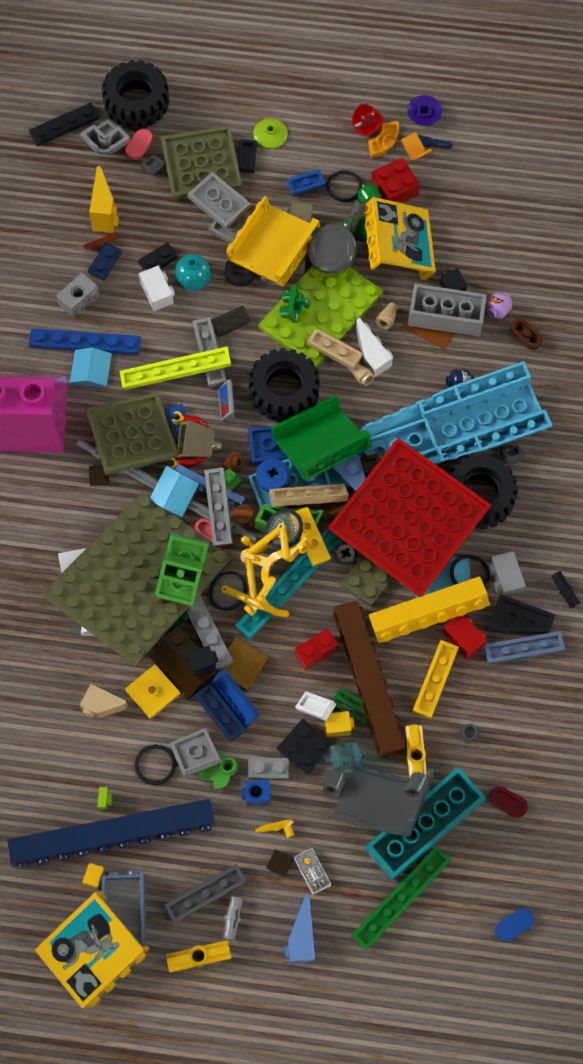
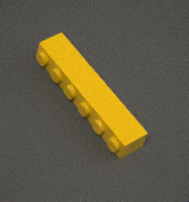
(429, 609)

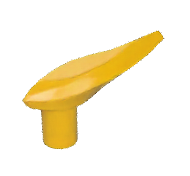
(285, 824)

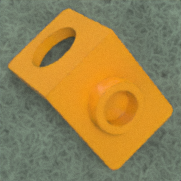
(414, 146)

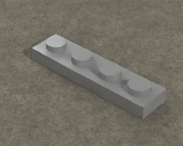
(206, 342)
(218, 507)
(208, 632)

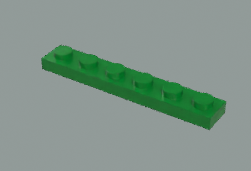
(400, 898)

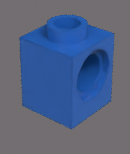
(263, 786)

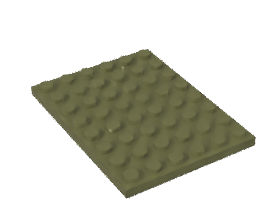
(117, 576)

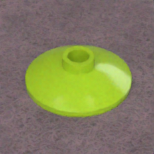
(270, 139)

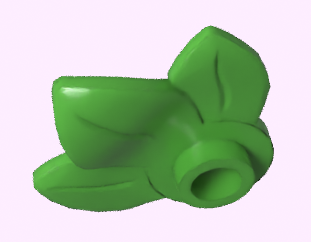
(217, 772)

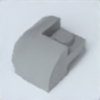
(105, 138)

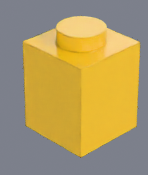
(339, 724)

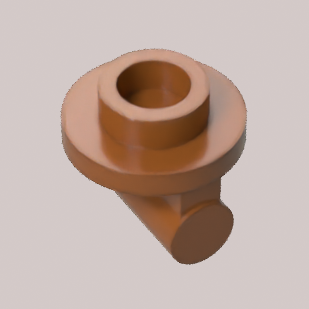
(233, 461)
(242, 513)

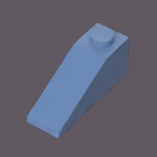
(301, 942)

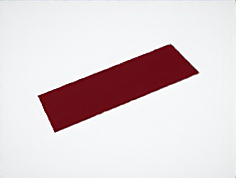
(100, 241)

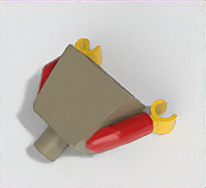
(194, 441)

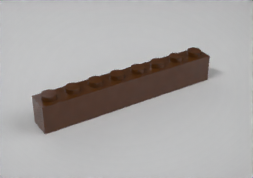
(368, 679)

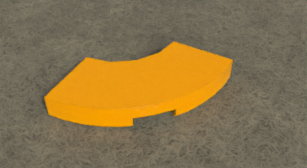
(385, 140)

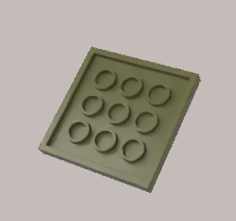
(197, 154)
(131, 433)

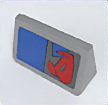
(226, 401)

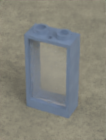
(127, 900)

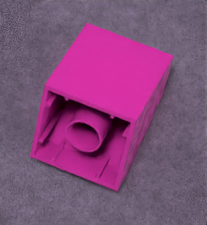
(32, 412)

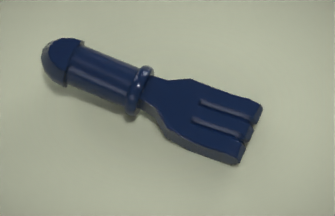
(428, 141)

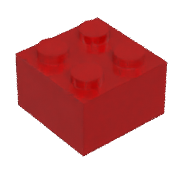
(396, 181)

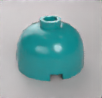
(193, 272)

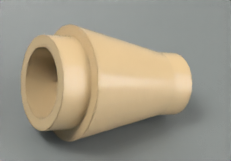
(386, 317)
(363, 375)

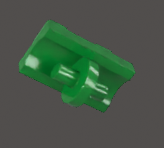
(296, 304)

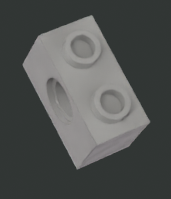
(79, 286)

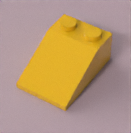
(102, 208)

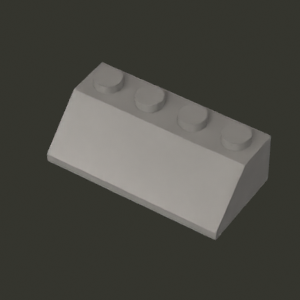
(447, 310)

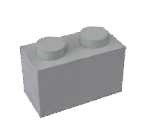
(506, 574)

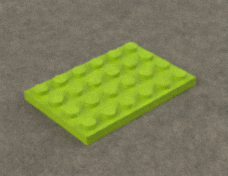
(334, 309)

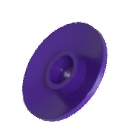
(427, 105)

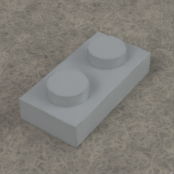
(268, 768)

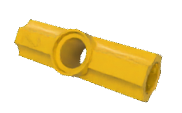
(415, 743)
(184, 959)

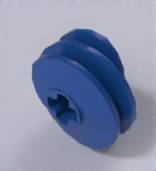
(266, 471)

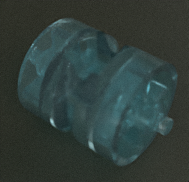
(345, 756)

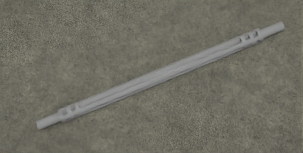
(152, 482)

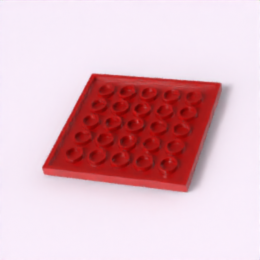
(409, 517)

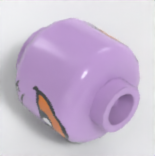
(498, 305)

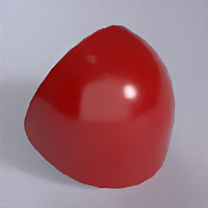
(366, 120)

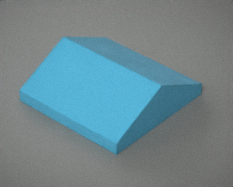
(90, 367)
(174, 491)

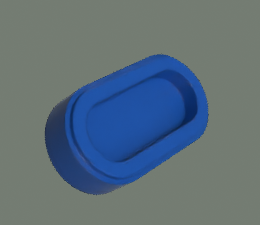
(514, 925)

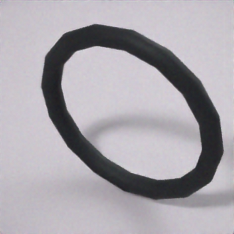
(343, 172)
(470, 557)
(159, 781)

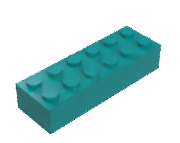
(441, 812)

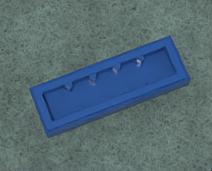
(235, 698)

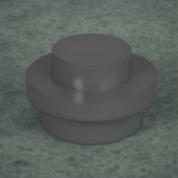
(469, 733)

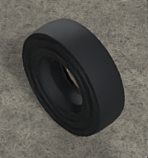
(239, 281)

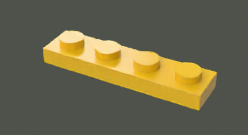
(435, 679)

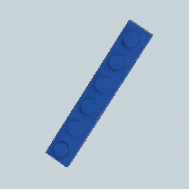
(79, 340)

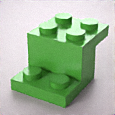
(181, 569)

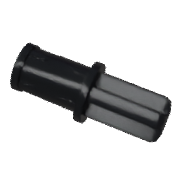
(565, 589)

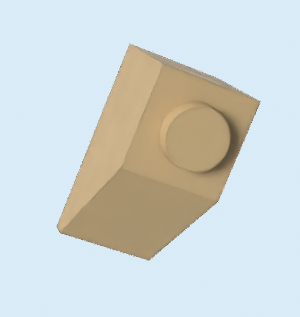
(101, 703)

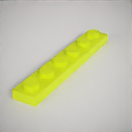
(175, 368)

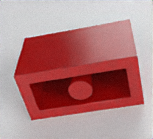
(465, 635)
(316, 649)

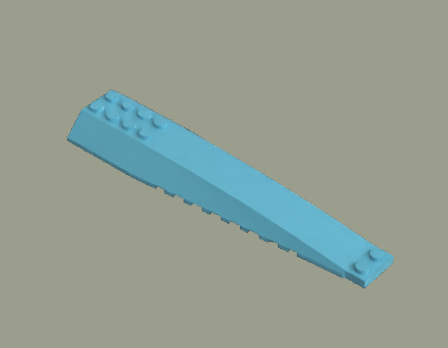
(449, 423)

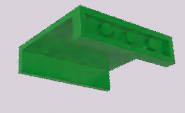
(320, 438)

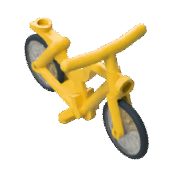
(230, 587)

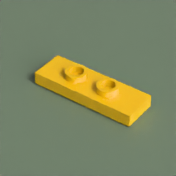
(317, 550)

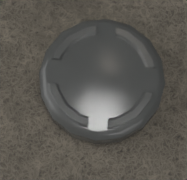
(332, 248)

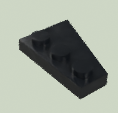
(519, 617)

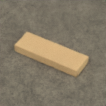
(334, 349)

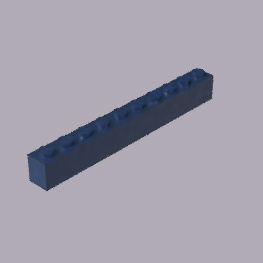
(111, 833)

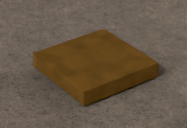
(246, 663)

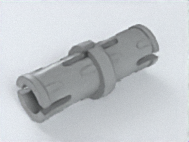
(232, 918)

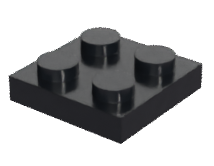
(304, 746)

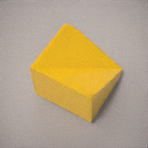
(93, 876)

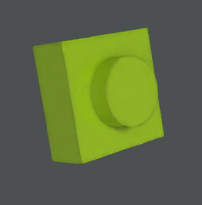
(104, 799)

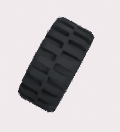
(132, 76)
(283, 363)
(496, 474)

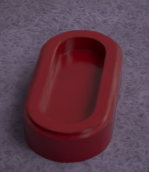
(508, 802)

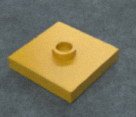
(152, 691)

